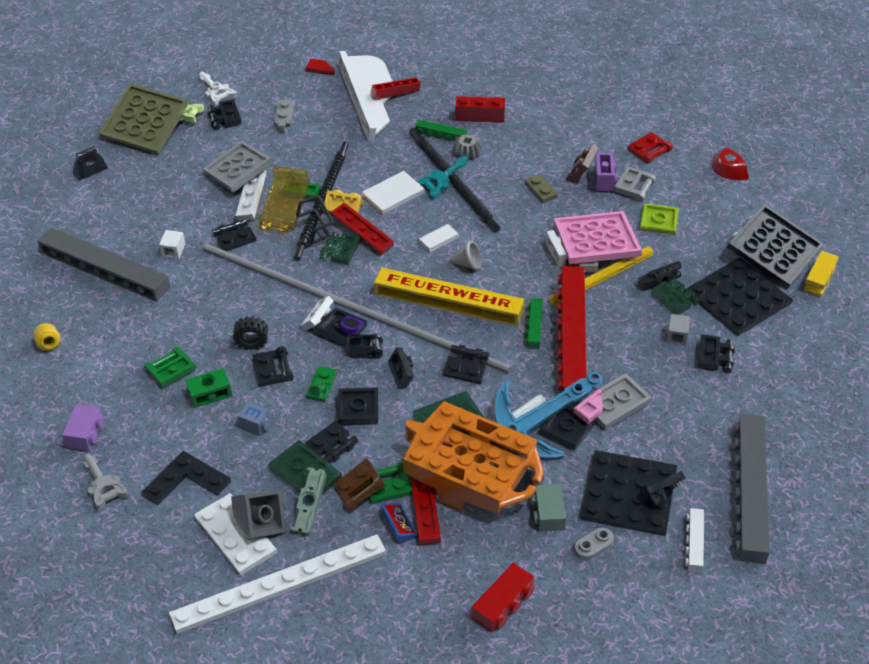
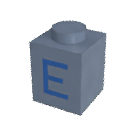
(254, 419)

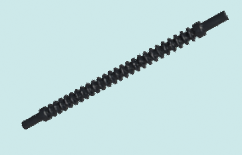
(455, 180)
(328, 184)

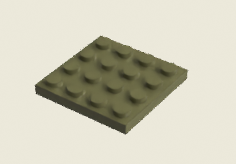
(143, 118)

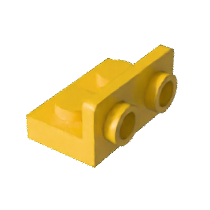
(337, 197)

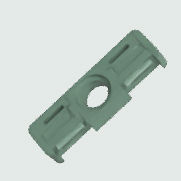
(307, 514)

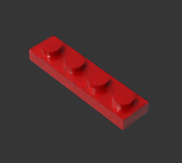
(360, 226)
(426, 513)

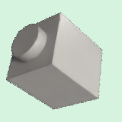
(678, 329)

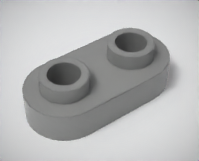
(595, 543)

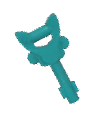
(441, 178)

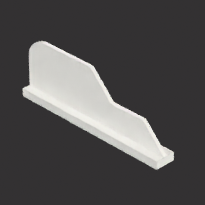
(359, 76)

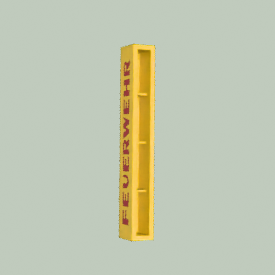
(449, 296)

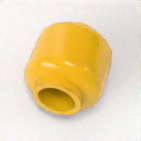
(46, 337)

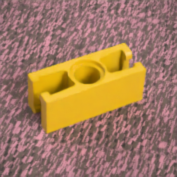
(821, 274)

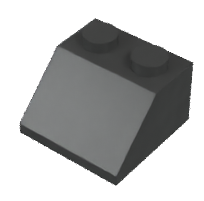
(259, 513)

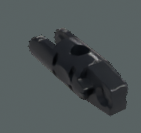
(660, 275)

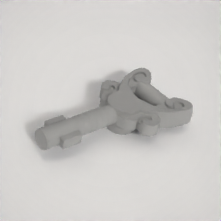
(103, 484)

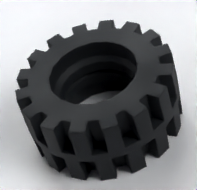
(252, 325)

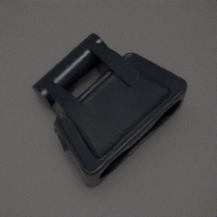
(88, 163)

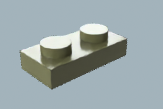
(541, 188)

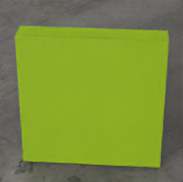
(659, 219)

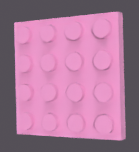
(597, 237)

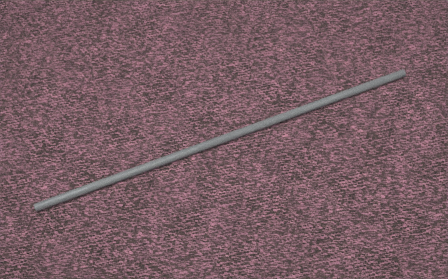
(345, 303)

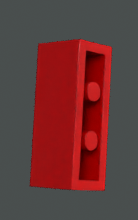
(480, 109)
(503, 597)

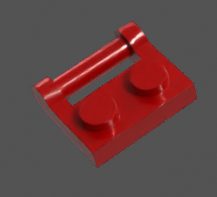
(648, 143)

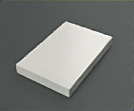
(393, 192)

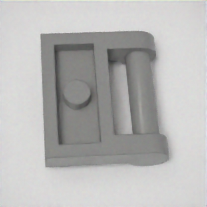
(629, 181)

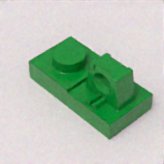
(321, 384)

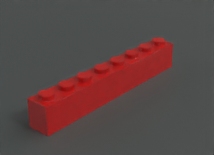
(572, 326)

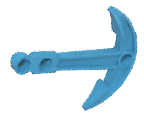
(543, 412)

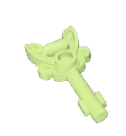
(191, 111)

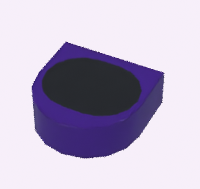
(351, 325)

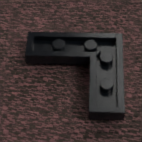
(185, 467)

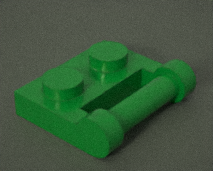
(170, 367)
(395, 487)

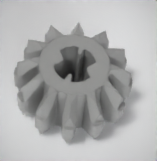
(468, 146)

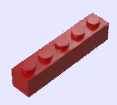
(395, 88)

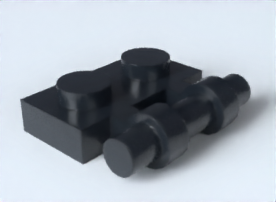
(228, 111)
(234, 239)
(709, 353)
(466, 369)
(328, 438)

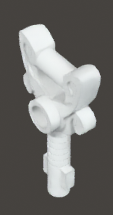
(216, 90)

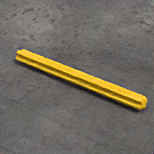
(608, 272)

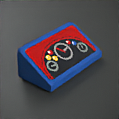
(398, 522)

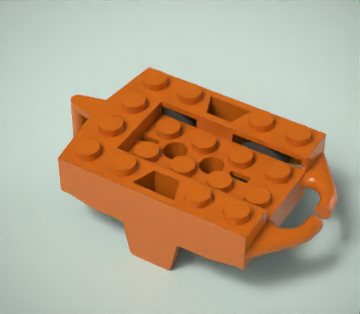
(456, 456)

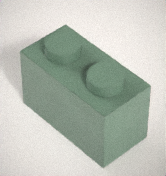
(549, 507)

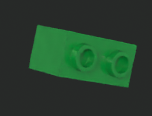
(208, 387)

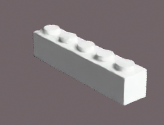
(695, 540)

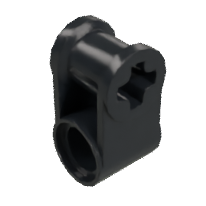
(362, 346)

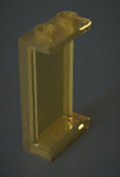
(282, 202)

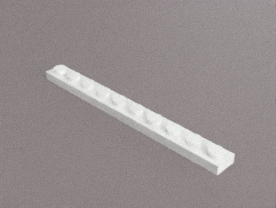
(276, 584)

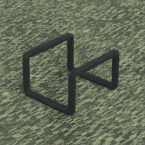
(323, 226)

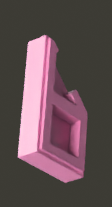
(590, 407)

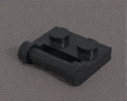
(266, 368)

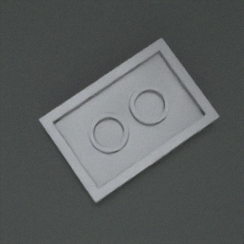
(620, 400)

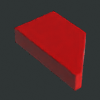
(319, 67)

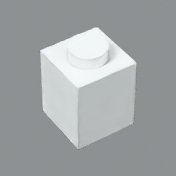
(172, 244)

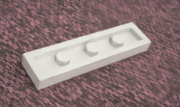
(250, 197)

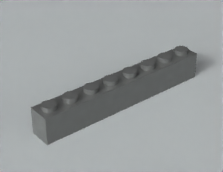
(104, 264)
(751, 489)

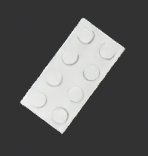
(230, 539)

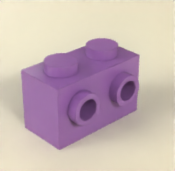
(605, 171)
(83, 427)

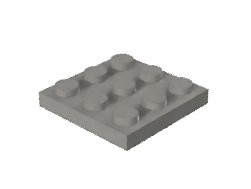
(238, 166)

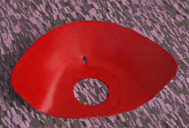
(730, 169)

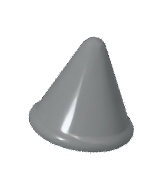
(468, 256)

